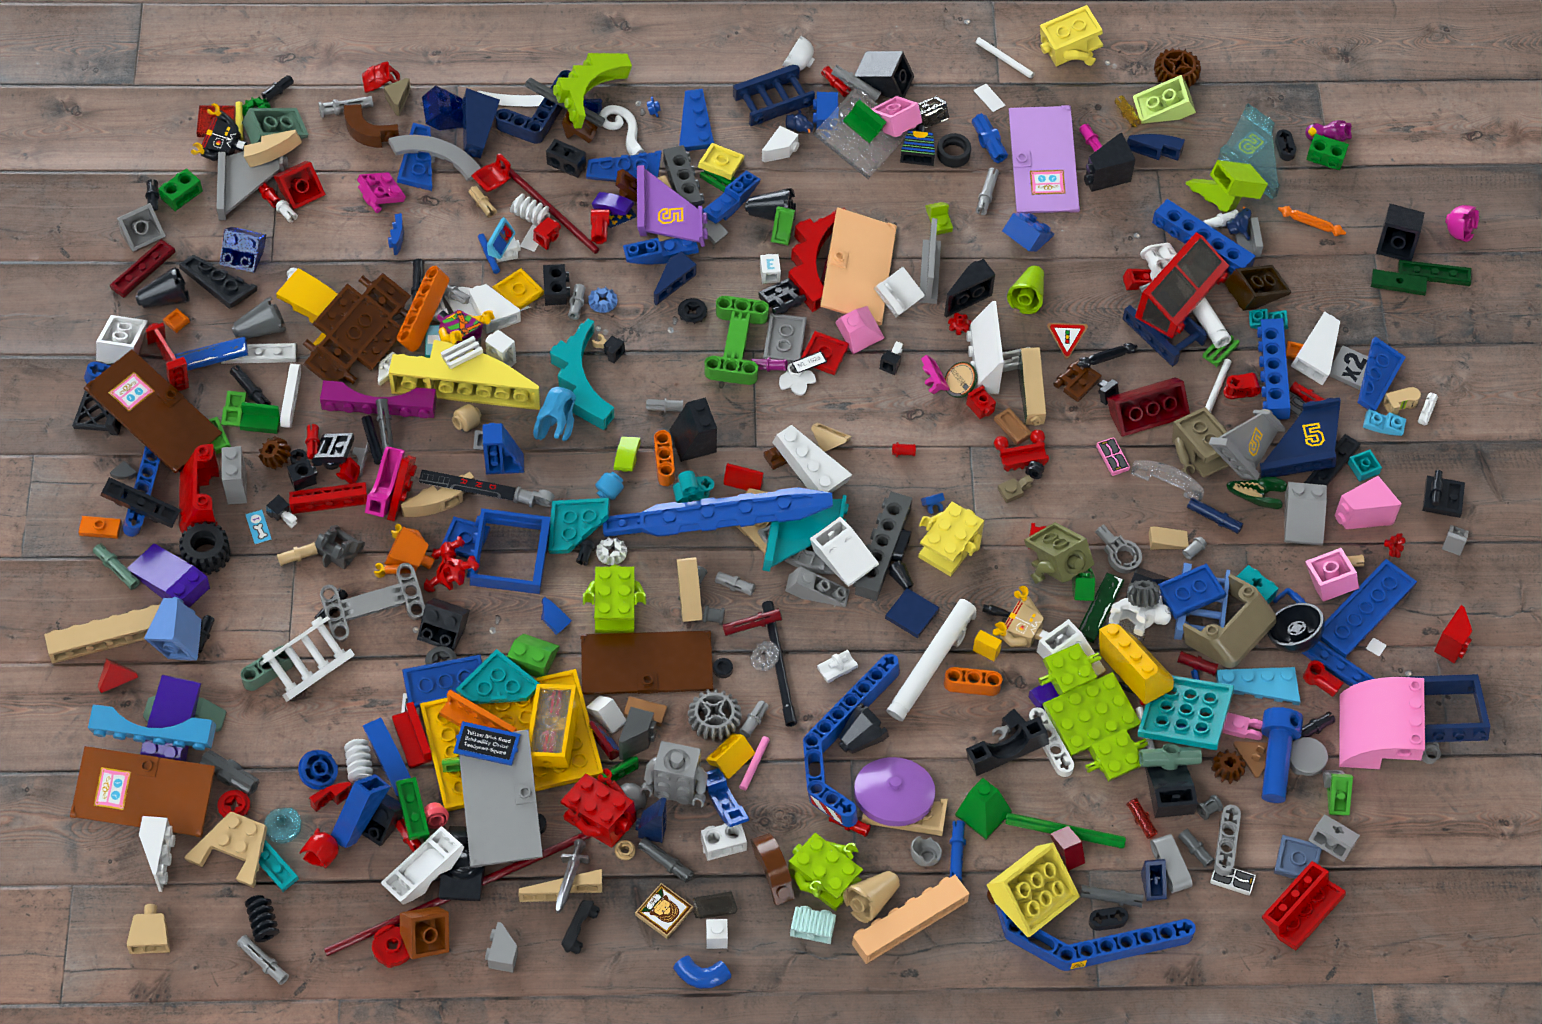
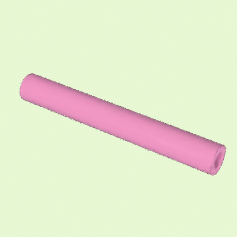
(754, 763)

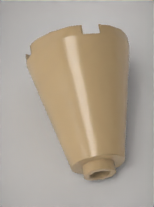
(871, 895)

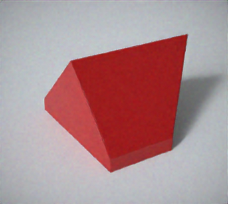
(114, 675)

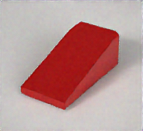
(1136, 277)

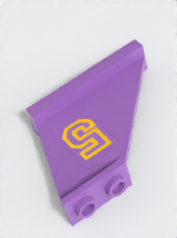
(666, 212)

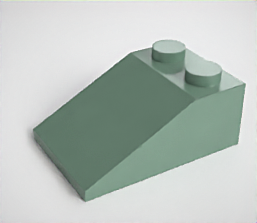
(269, 121)

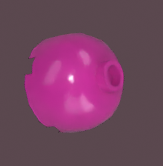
(1462, 221)

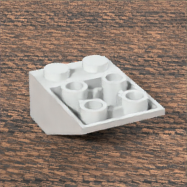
(843, 551)
(1064, 637)
(157, 842)

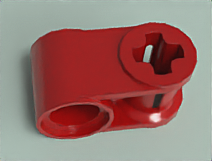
(1244, 386)

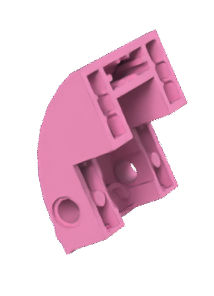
(1381, 721)

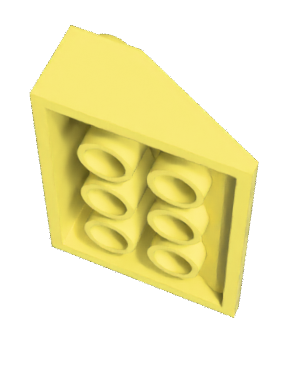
(1034, 889)

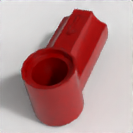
(600, 221)
(1322, 678)

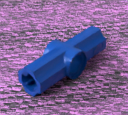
(989, 138)

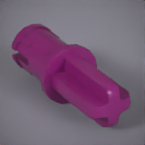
(771, 364)

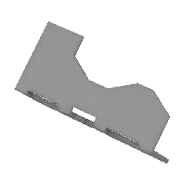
(361, 454)

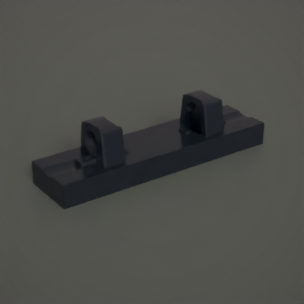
(140, 502)

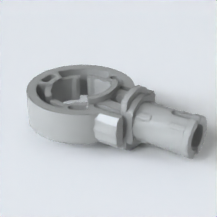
(1116, 544)

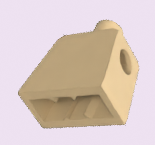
(148, 932)

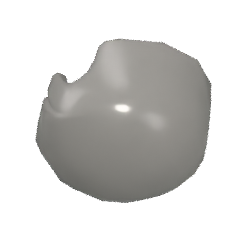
(632, 791)
(925, 851)

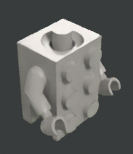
(676, 774)

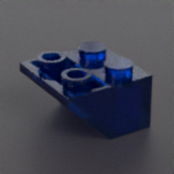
(442, 109)
(242, 249)

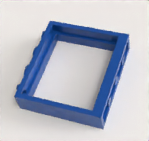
(516, 520)

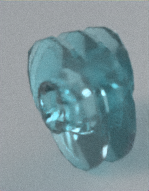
(283, 833)

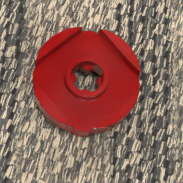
(380, 947)

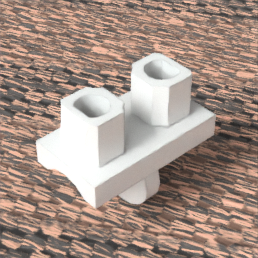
(837, 666)

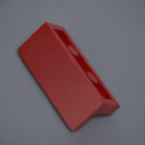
(412, 736)

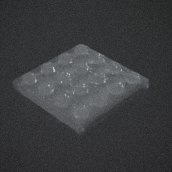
(849, 145)

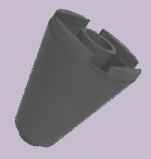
(260, 321)

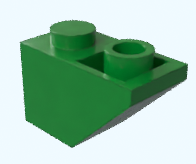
(1084, 586)

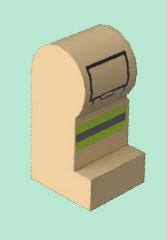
(1401, 399)

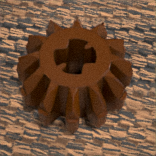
(275, 452)
(1226, 759)

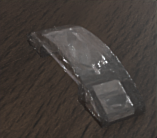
(1167, 473)

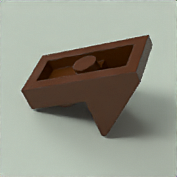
(586, 132)
(627, 185)

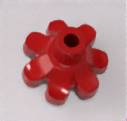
(959, 323)
(1395, 545)

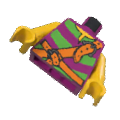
(461, 326)

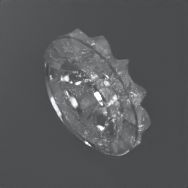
(771, 656)

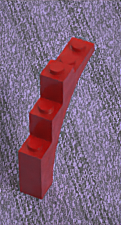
(804, 255)

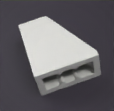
(486, 298)

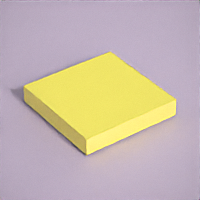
(721, 161)

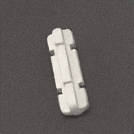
(1427, 409)

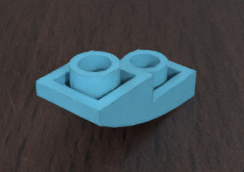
(1386, 424)

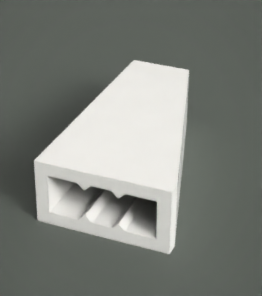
(1318, 350)

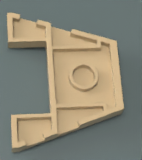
(235, 837)

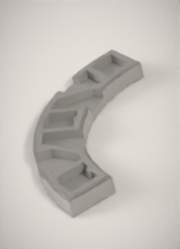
(437, 148)
(805, 558)

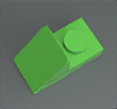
(1340, 794)

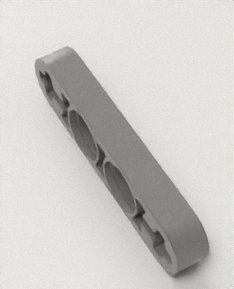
(1230, 840)

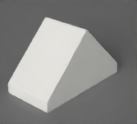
(607, 713)

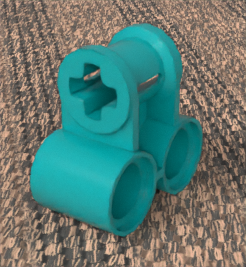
(691, 487)

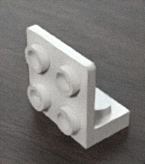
(899, 292)

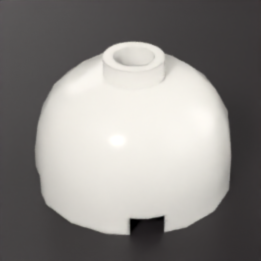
(800, 54)

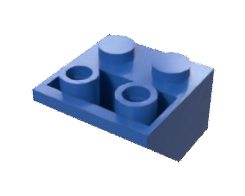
(1028, 231)

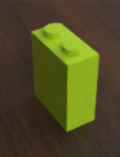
(1238, 179)

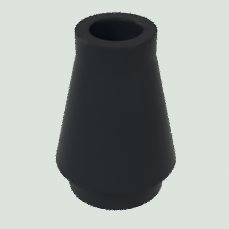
(900, 574)

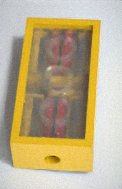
(553, 724)

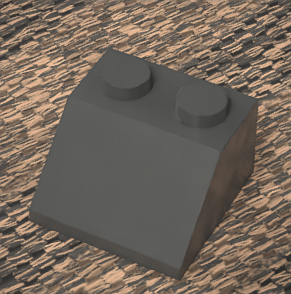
(637, 733)

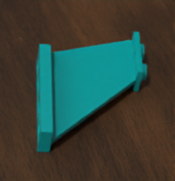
(794, 536)

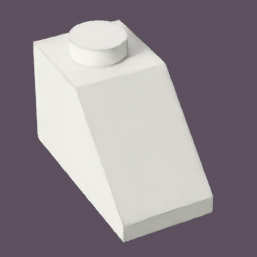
(780, 145)

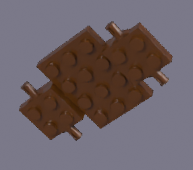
(357, 328)

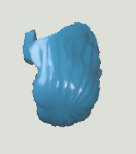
(556, 409)

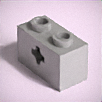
(1334, 838)

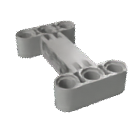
(372, 602)

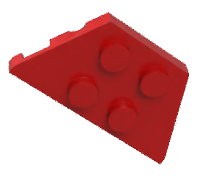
(402, 486)

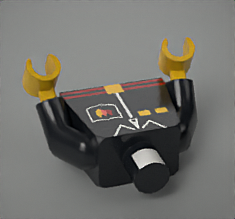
(221, 136)

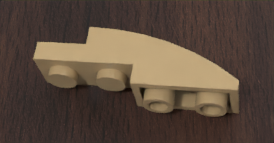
(431, 501)

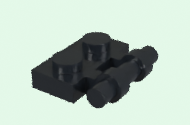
(778, 293)

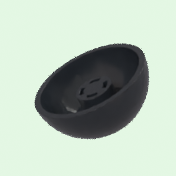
(1297, 628)

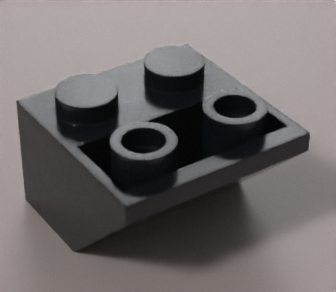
(442, 623)
(383, 820)

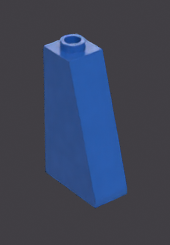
(359, 809)

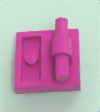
(379, 189)

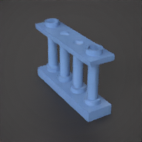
(1203, 612)

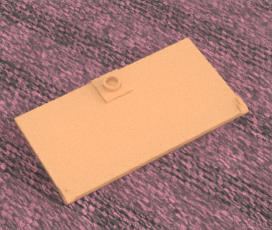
(857, 263)

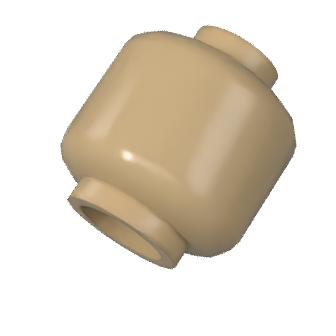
(466, 417)

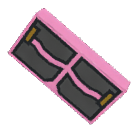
(1113, 456)

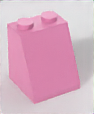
(1368, 506)

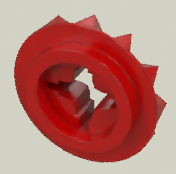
(228, 798)

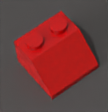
(299, 184)
(1455, 637)

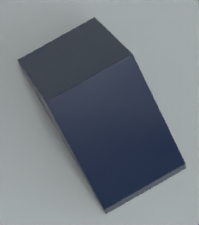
(1154, 879)

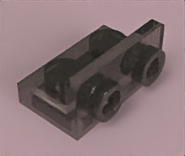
(933, 111)

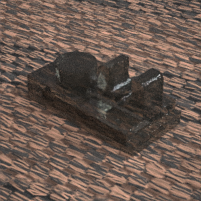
(714, 905)

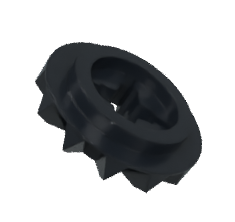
(692, 304)

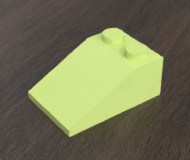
(1165, 102)

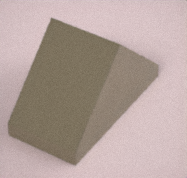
(397, 94)

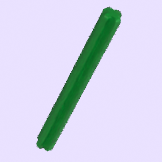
(1050, 827)

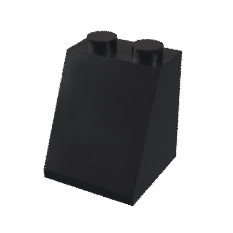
(886, 72)
(1110, 165)
(1400, 232)
(694, 431)

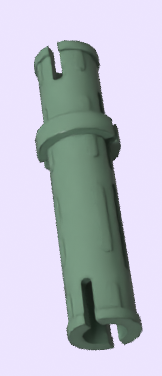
(110, 561)

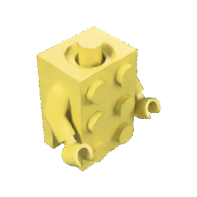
(1071, 37)
(950, 537)

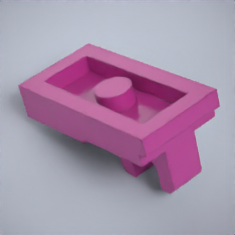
(937, 378)

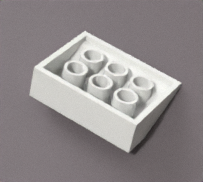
(986, 349)

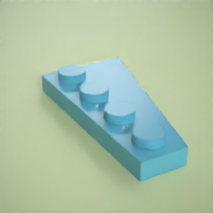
(1263, 682)

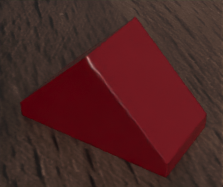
(1069, 847)

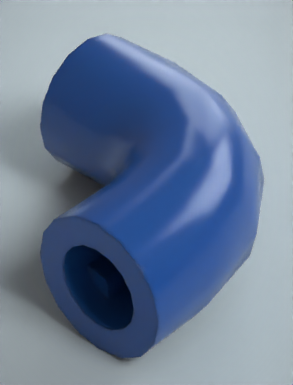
(701, 977)

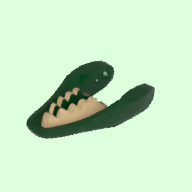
(1255, 491)

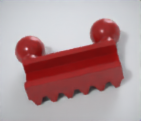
(1021, 456)

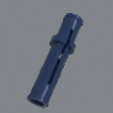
(1220, 518)

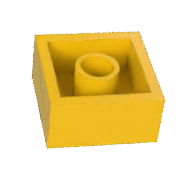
(987, 645)

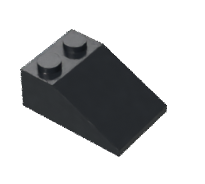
(971, 287)

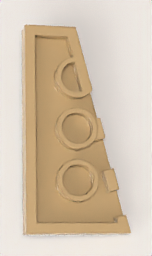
(930, 824)

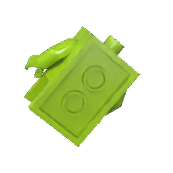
(615, 598)
(824, 869)

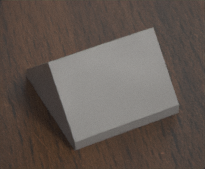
(140, 227)

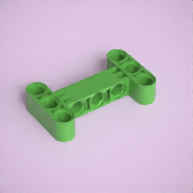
(740, 314)

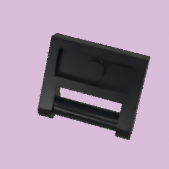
(338, 451)

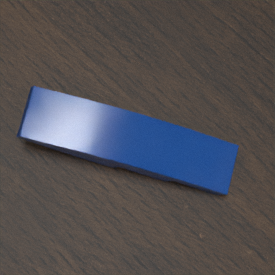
(386, 752)

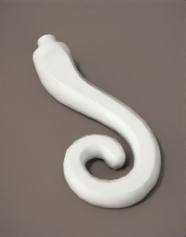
(632, 145)

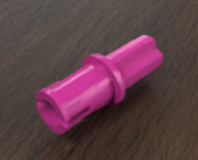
(1090, 137)

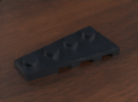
(217, 282)

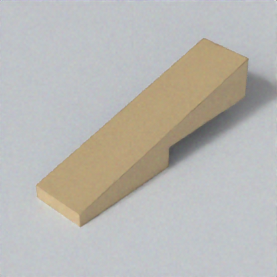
(548, 891)

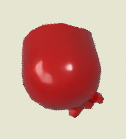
(320, 849)

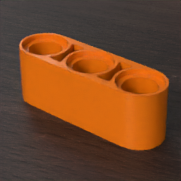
(664, 465)
(982, 679)

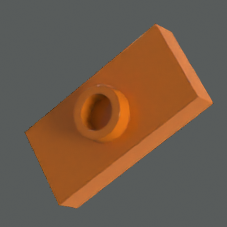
(100, 527)

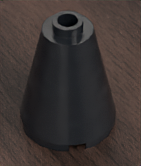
(765, 205)
(164, 290)

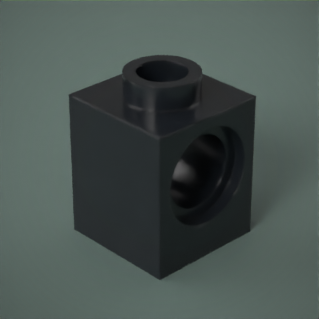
(302, 481)

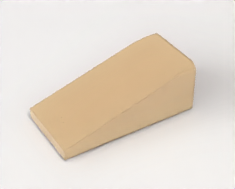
(1167, 538)

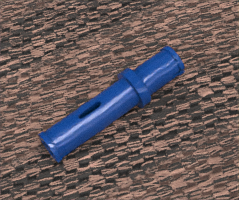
(958, 843)

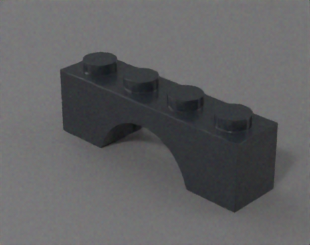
(1028, 738)

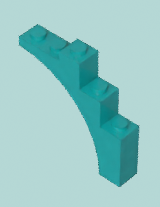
(571, 376)

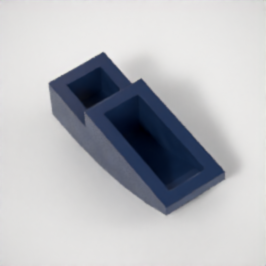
(1156, 145)

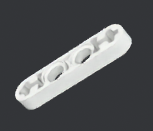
(290, 395)
(1054, 740)

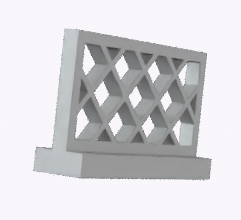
(930, 266)

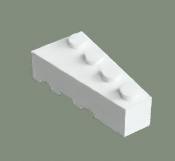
(810, 462)

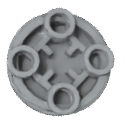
(1308, 756)

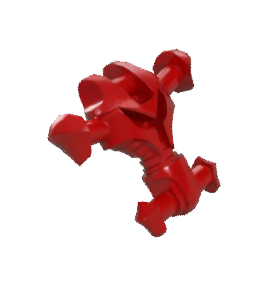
(450, 568)

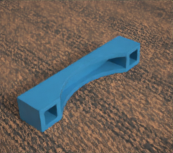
(193, 732)

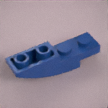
(733, 197)
(658, 252)

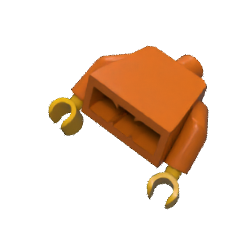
(407, 548)

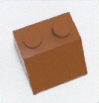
(425, 931)

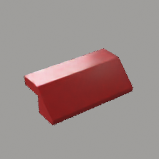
(1303, 906)

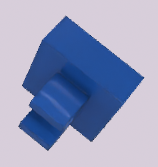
(933, 500)

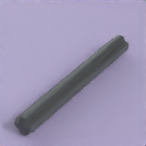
(548, 93)

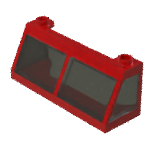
(1181, 286)

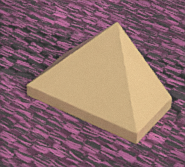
(828, 437)

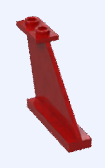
(176, 368)

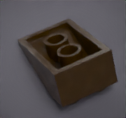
(1256, 286)

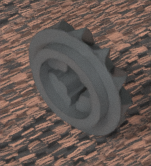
(444, 653)

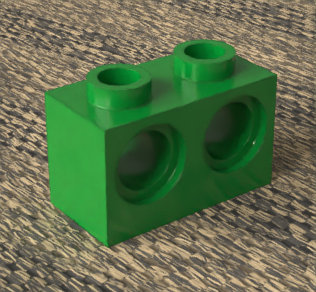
(1327, 152)
(180, 189)

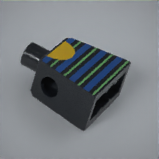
(918, 147)

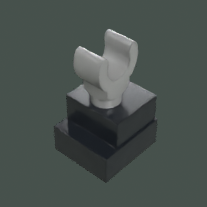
(1010, 725)

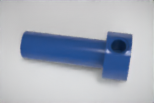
(1281, 728)

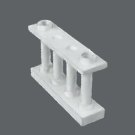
(307, 677)

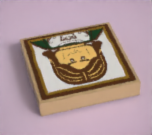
(664, 911)

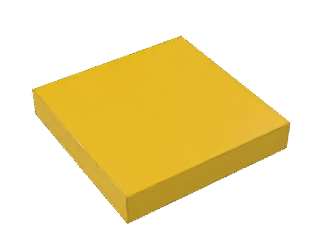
(519, 289)

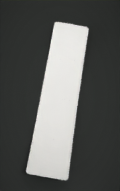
(516, 100)

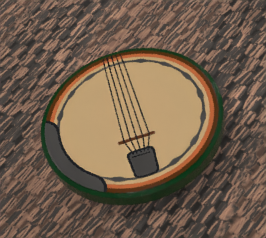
(961, 379)

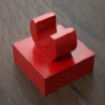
(349, 471)

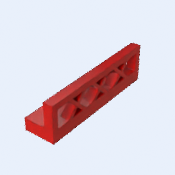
(328, 498)

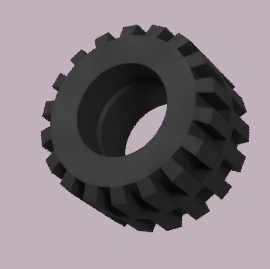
(201, 535)

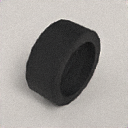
(958, 140)

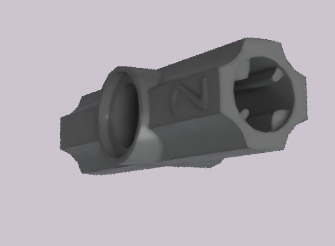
(230, 772)

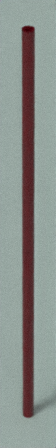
(437, 902)

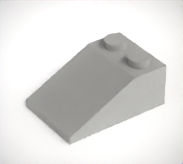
(1305, 513)

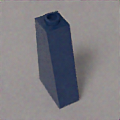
(477, 120)

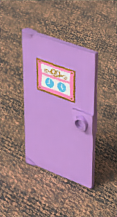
(1043, 159)

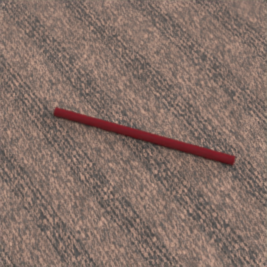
(553, 211)

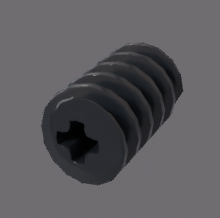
(261, 918)

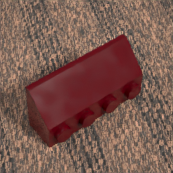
(1149, 406)

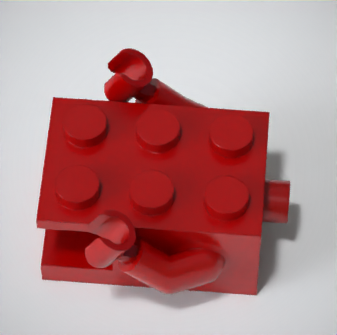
(599, 808)

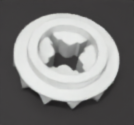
(616, 556)

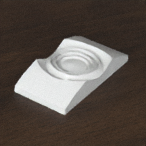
(423, 866)

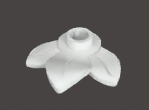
(796, 381)

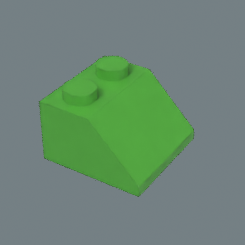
(533, 655)

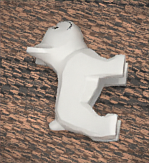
(1140, 616)

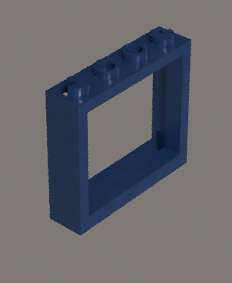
(1463, 731)

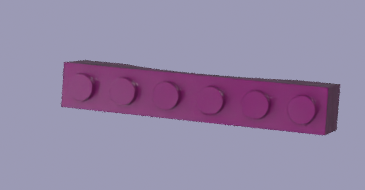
(415, 403)

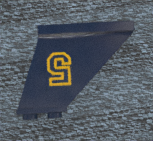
(1307, 443)

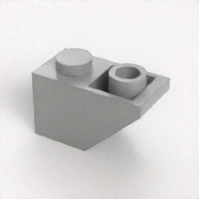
(503, 950)

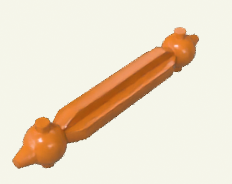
(1312, 221)

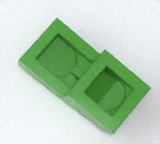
(232, 410)

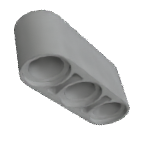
(1177, 874)

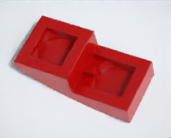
(335, 792)

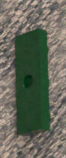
(1399, 282)

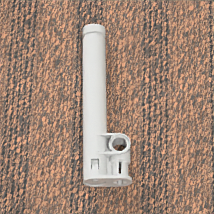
(1158, 257)
(949, 635)

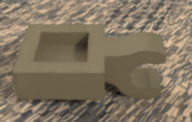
(1013, 490)

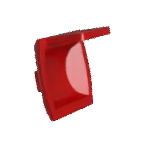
(378, 76)
(493, 175)

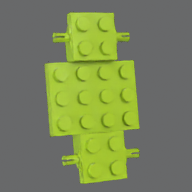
(1091, 712)

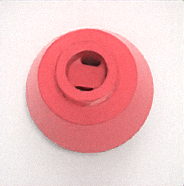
(436, 815)

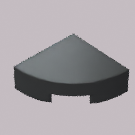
(123, 471)

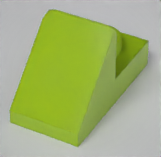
(940, 212)

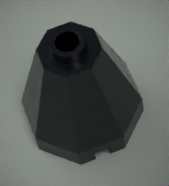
(861, 730)

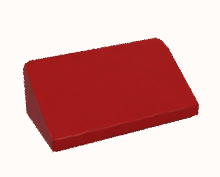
(743, 477)

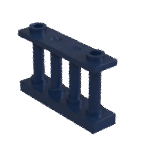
(768, 81)
(1159, 341)

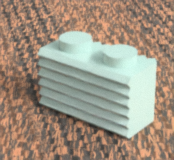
(813, 924)

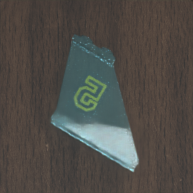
(1254, 145)

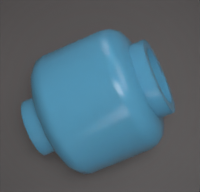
(609, 486)

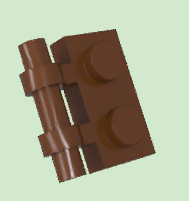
(1081, 384)

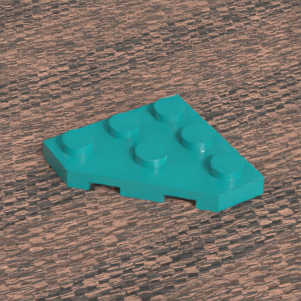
(575, 521)
(497, 682)

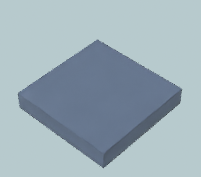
(1295, 856)

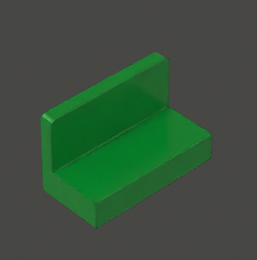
(864, 121)
(260, 418)

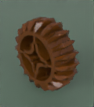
(1177, 63)

